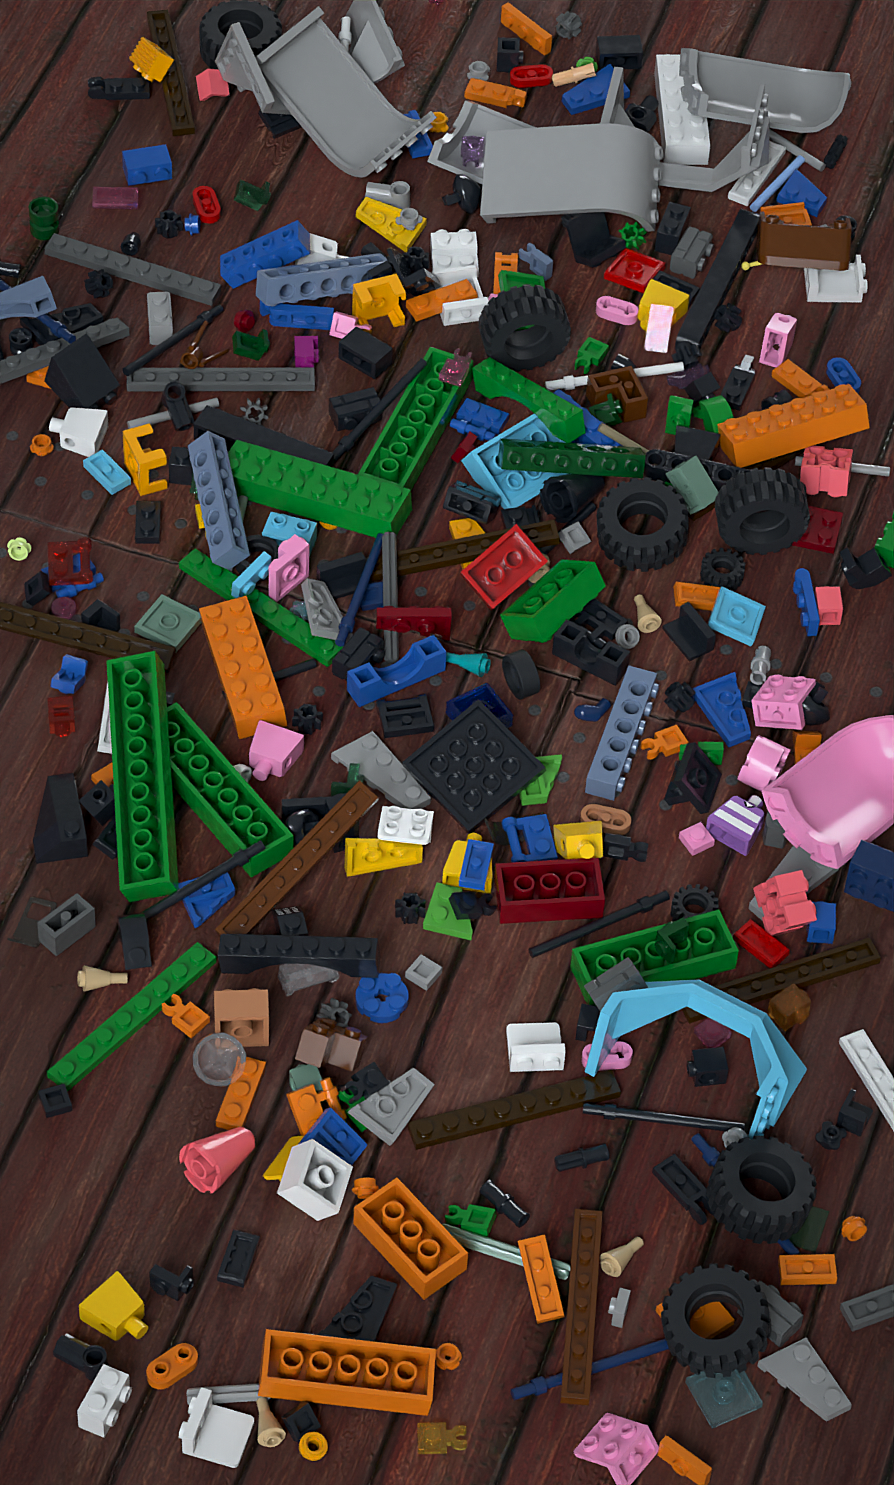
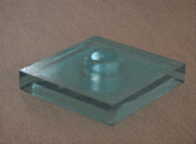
(722, 1397)

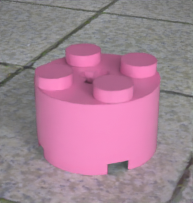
(763, 763)

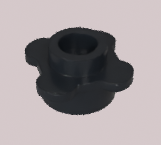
(827, 1141)

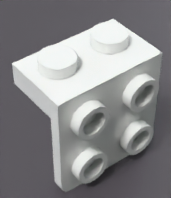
(405, 825)
(535, 1047)
(215, 1431)

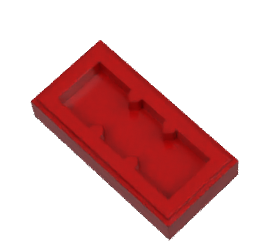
(761, 944)

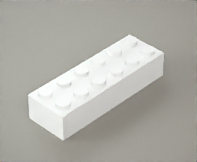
(682, 134)

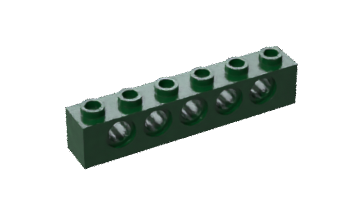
(571, 458)

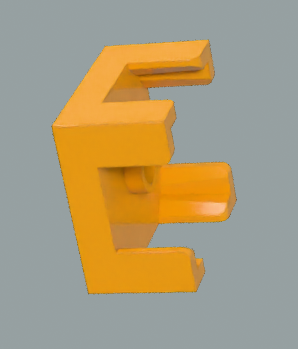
(377, 299)
(140, 461)

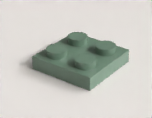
(168, 623)

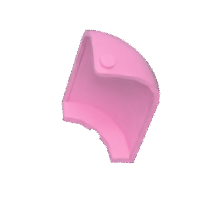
(838, 792)

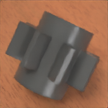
(568, 25)
(256, 405)
(335, 1008)

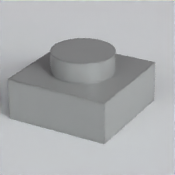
(574, 537)
(423, 972)
(619, 1307)

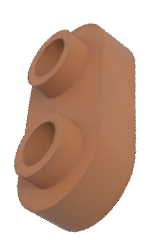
(610, 818)

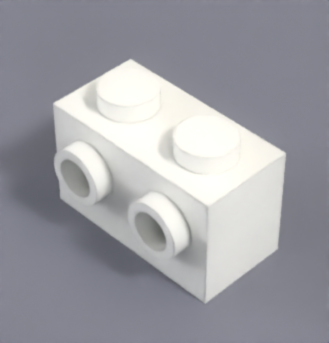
(104, 1400)

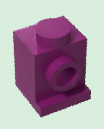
(306, 351)

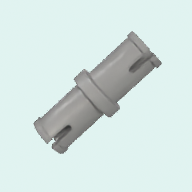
(760, 665)

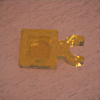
(434, 1438)

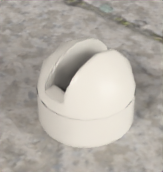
(244, 771)

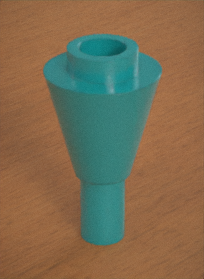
(475, 663)

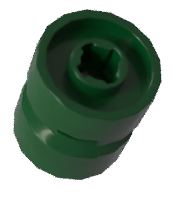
(43, 218)

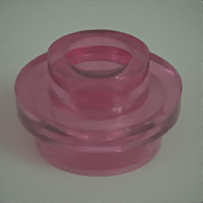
(63, 607)

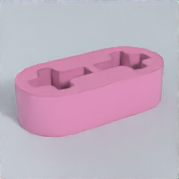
(617, 310)
(612, 1060)

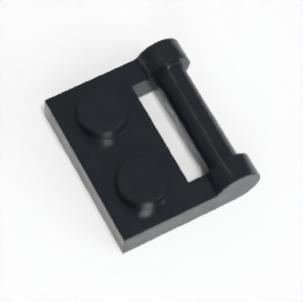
(405, 721)

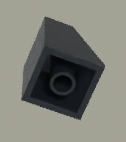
(82, 376)

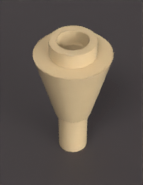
(647, 618)
(94, 978)
(615, 1260)
(269, 1430)

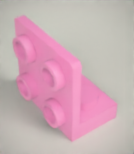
(780, 702)
(620, 1446)

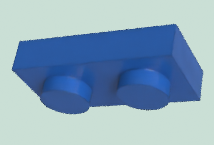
(476, 864)

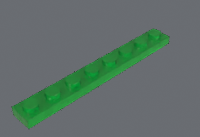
(263, 608)
(131, 1017)

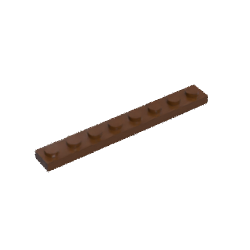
(299, 861)
(581, 1307)

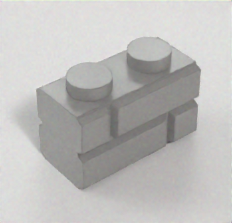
(159, 317)

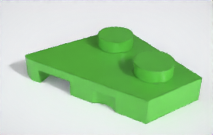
(539, 790)
(441, 917)

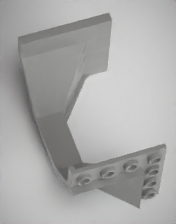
(370, 47)
(744, 158)

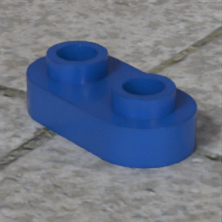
(846, 373)

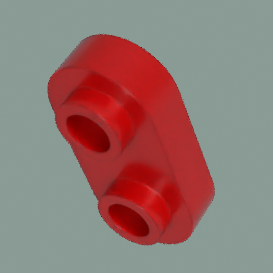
(531, 76)
(206, 204)

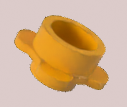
(439, 123)

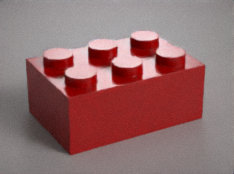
(503, 567)

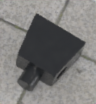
(696, 443)

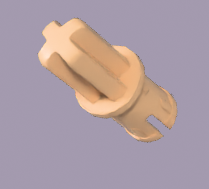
(574, 75)

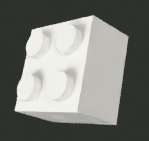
(315, 1179)

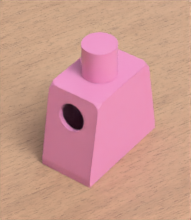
(778, 331)
(274, 750)

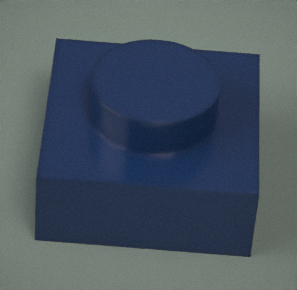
(373, 597)

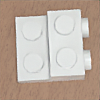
(453, 249)

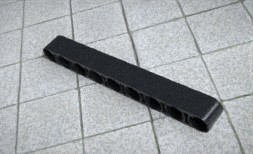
(719, 278)

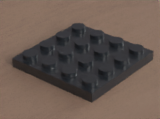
(474, 766)

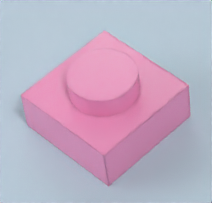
(696, 838)

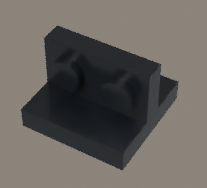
(693, 780)

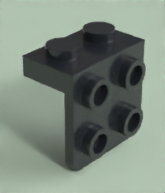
(592, 239)
(416, 283)

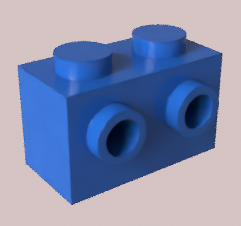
(147, 164)

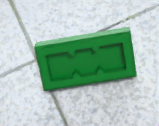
(678, 413)

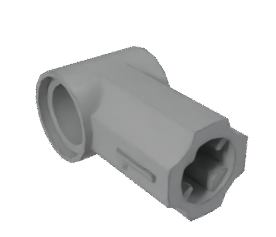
(395, 194)

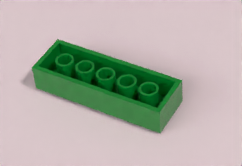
(704, 953)

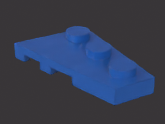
(590, 92)
(723, 707)

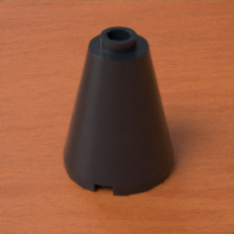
(569, 494)

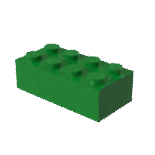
(553, 600)

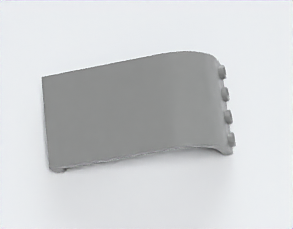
(336, 99)
(572, 172)

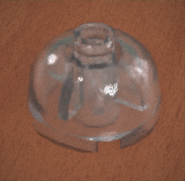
(219, 1059)

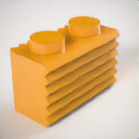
(151, 60)

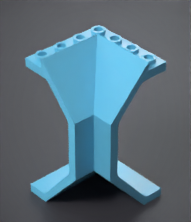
(775, 1061)

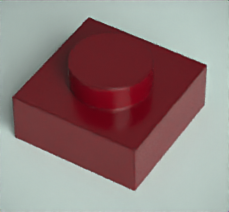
(464, 447)

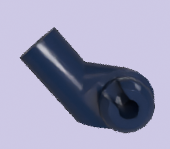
(591, 712)

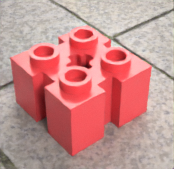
(826, 470)
(785, 903)

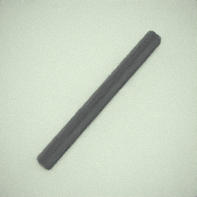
(390, 592)

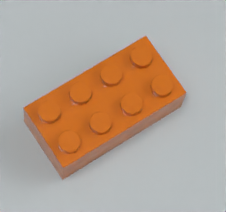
(410, 1238)

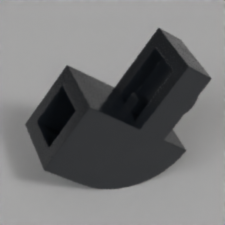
(864, 570)
(134, 940)

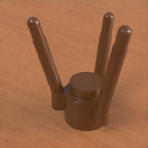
(194, 355)

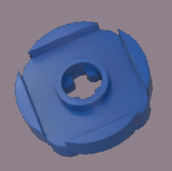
(387, 985)

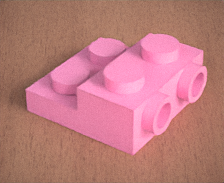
(289, 568)

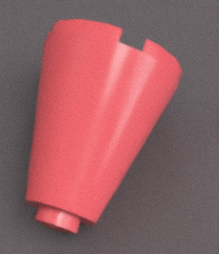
(216, 1157)

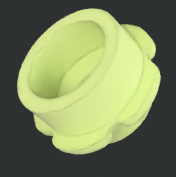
(18, 553)

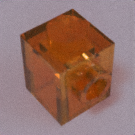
(789, 1007)

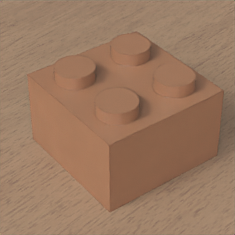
(243, 1015)

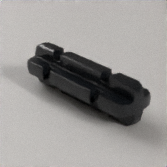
(835, 151)

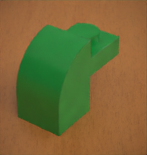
(713, 412)

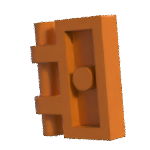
(307, 1106)

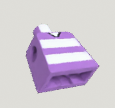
(737, 823)

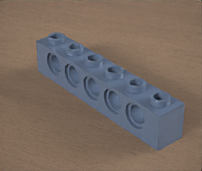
(314, 279)
(218, 500)
(621, 733)

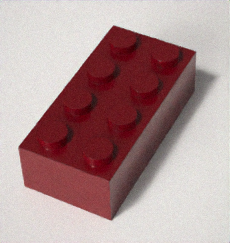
(549, 890)

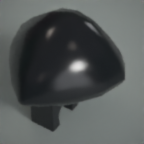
(465, 192)
(814, 710)
(301, 823)

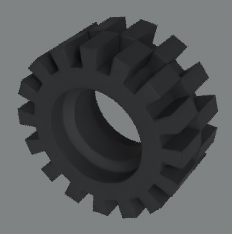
(722, 560)
(692, 896)

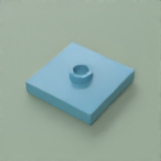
(736, 616)

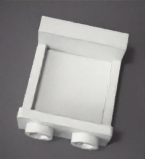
(836, 285)
(464, 310)

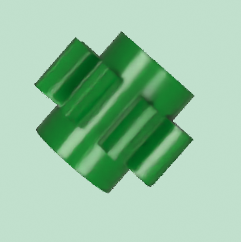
(633, 235)

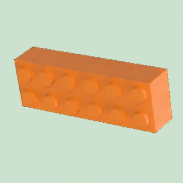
(793, 425)
(242, 665)
(347, 1372)

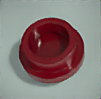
(244, 320)

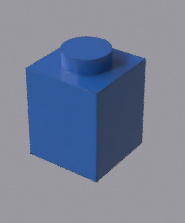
(824, 927)

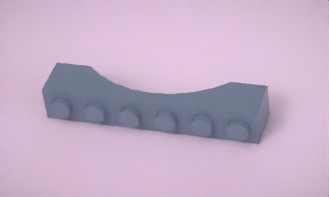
(27, 299)

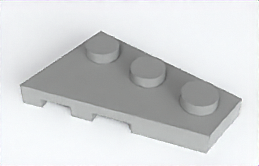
(321, 610)
(393, 1106)
(808, 1377)

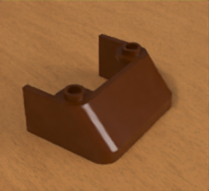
(803, 244)

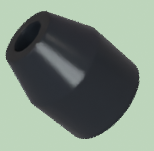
(131, 244)
(622, 361)

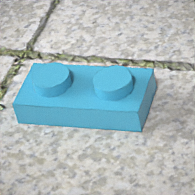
(107, 472)
(247, 580)

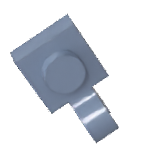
(539, 262)

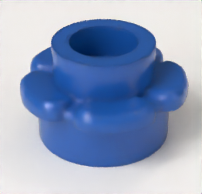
(192, 224)

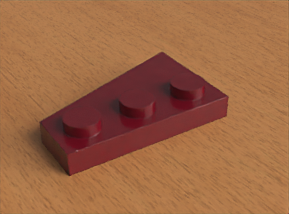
(424, 620)

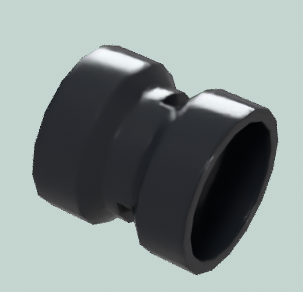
(779, 398)

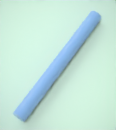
(777, 183)

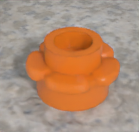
(41, 445)
(364, 1187)
(853, 1228)
(450, 1350)

